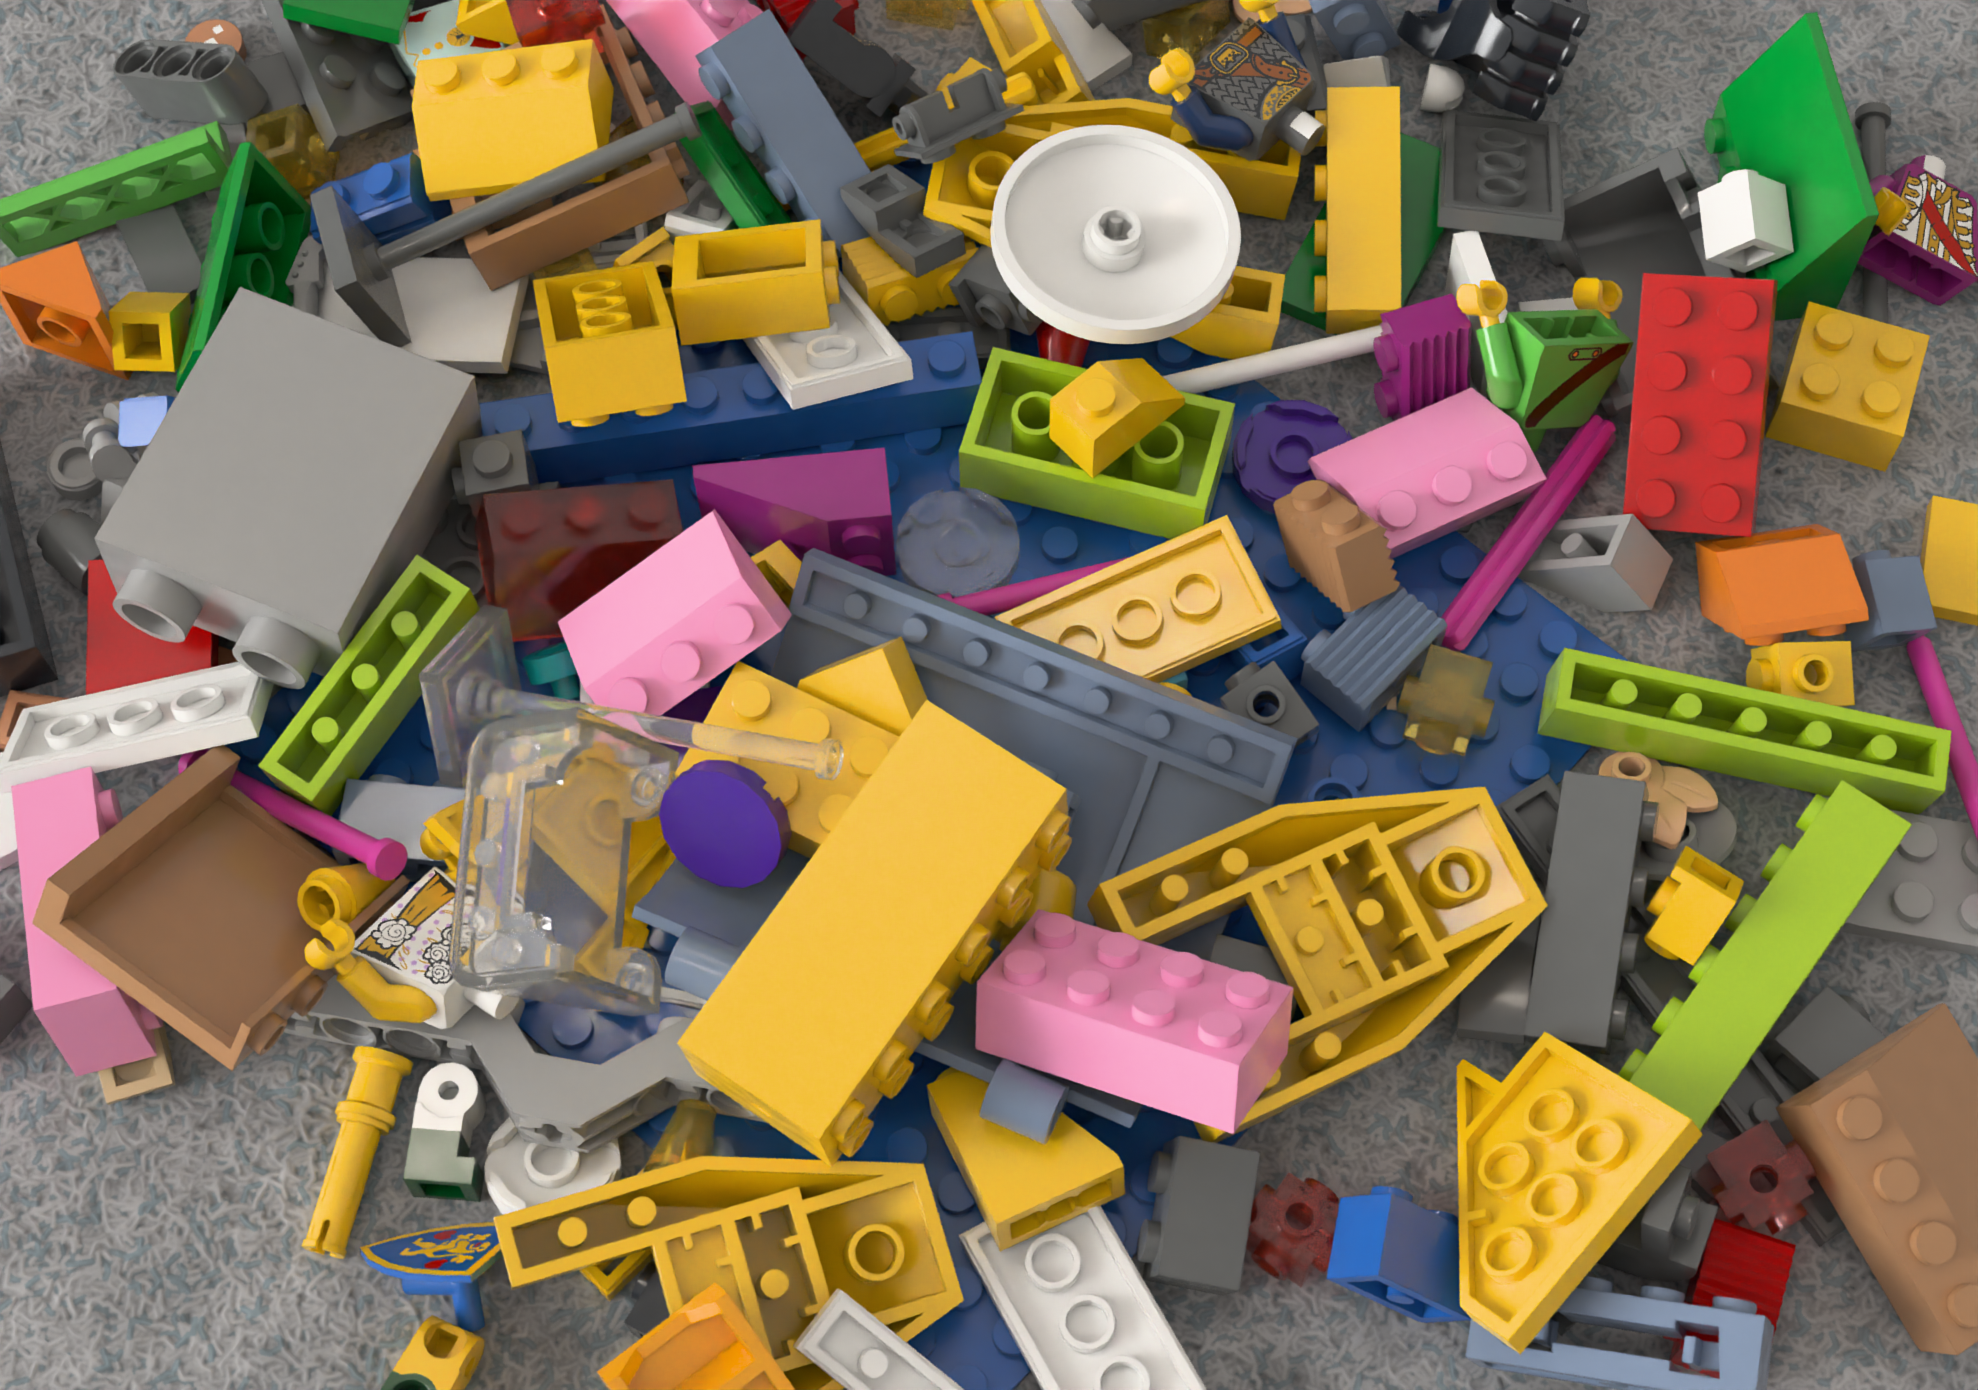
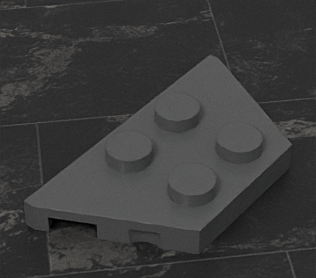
(344, 78)

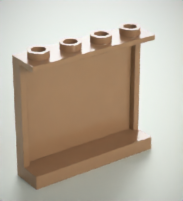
(200, 912)

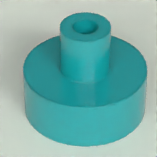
(554, 666)

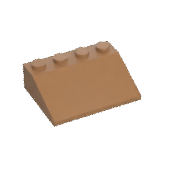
(1901, 1168)

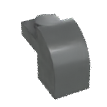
(1666, 1234)

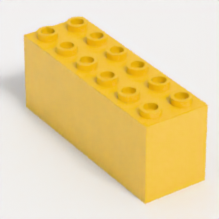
(880, 934)

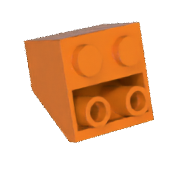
(1779, 584)

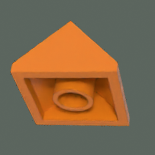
(60, 307)

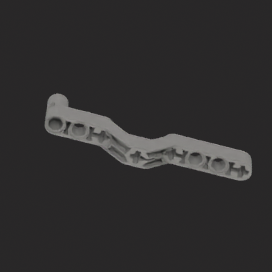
(545, 1096)

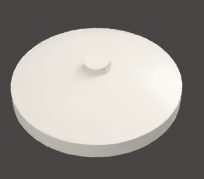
(1115, 234)

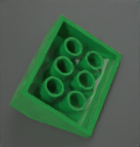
(1795, 128)

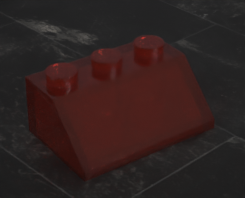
(564, 545)

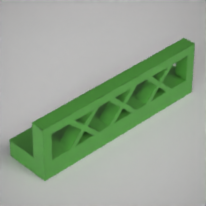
(115, 190)

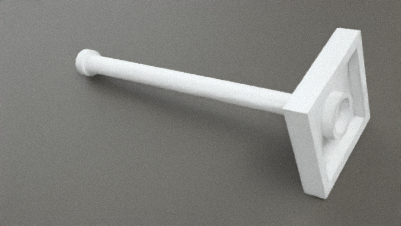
(1466, 266)

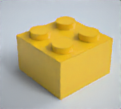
(1848, 386)

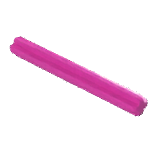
(1526, 532)

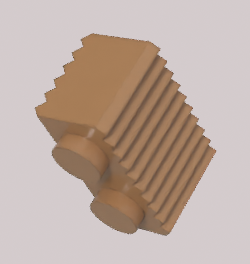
(1335, 545)

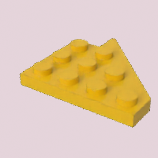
(1551, 1179)

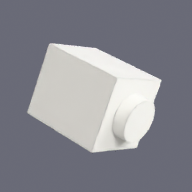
(1745, 221)

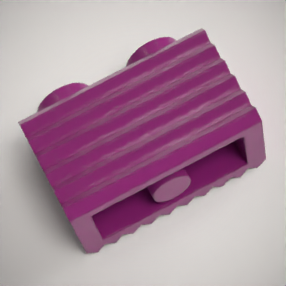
(1422, 356)

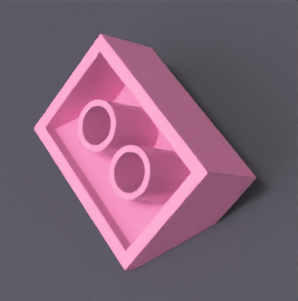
(1434, 469)
(673, 621)

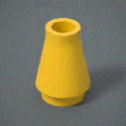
(338, 893)

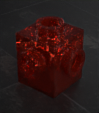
(556, 21)
(1758, 1152)
(1286, 1250)

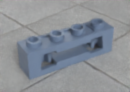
(1739, 1357)

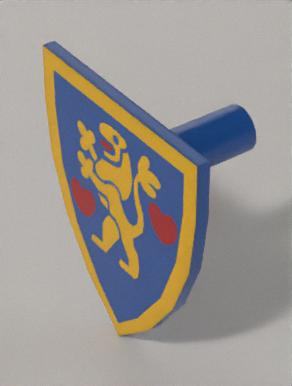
(441, 1264)

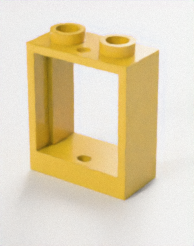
(754, 282)

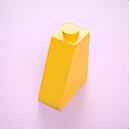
(1015, 1179)

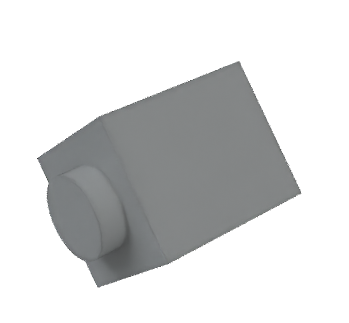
(1601, 563)

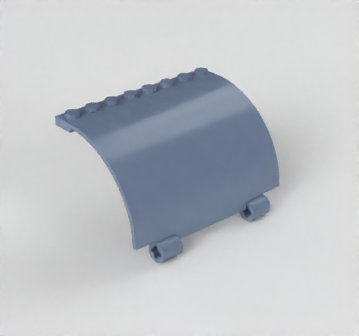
(1137, 753)

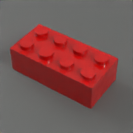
(1700, 403)

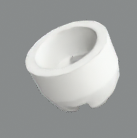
(1442, 89)

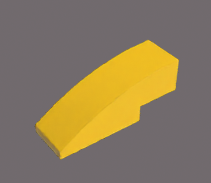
(1030, 43)

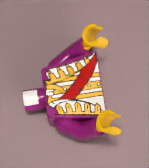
(1923, 232)

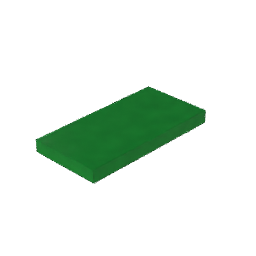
(1418, 234)

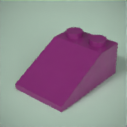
(806, 502)

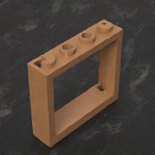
(598, 212)

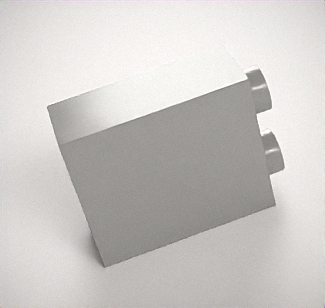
(286, 488)

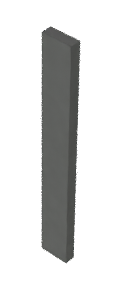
(1758, 1089)

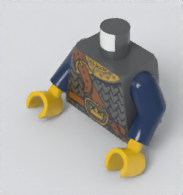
(1245, 89)

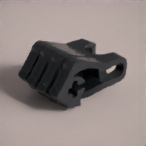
(1509, 42)

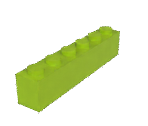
(1743, 731)
(1768, 955)

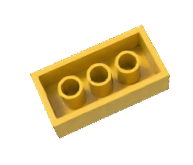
(609, 344)
(772, 707)

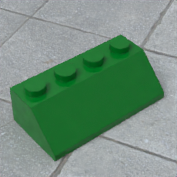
(250, 245)

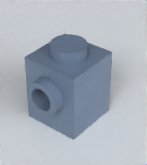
(1895, 601)

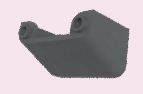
(1634, 227)

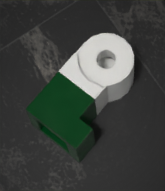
(441, 1136)

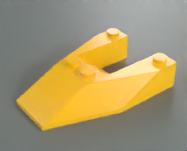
(1249, 313)
(1366, 907)
(763, 1232)

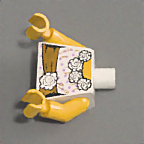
(403, 959)

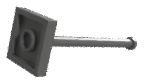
(364, 266)

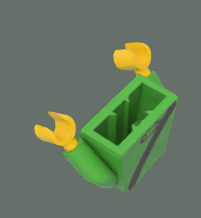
(1548, 364)

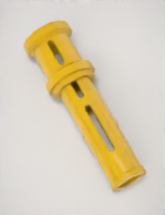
(363, 1120)

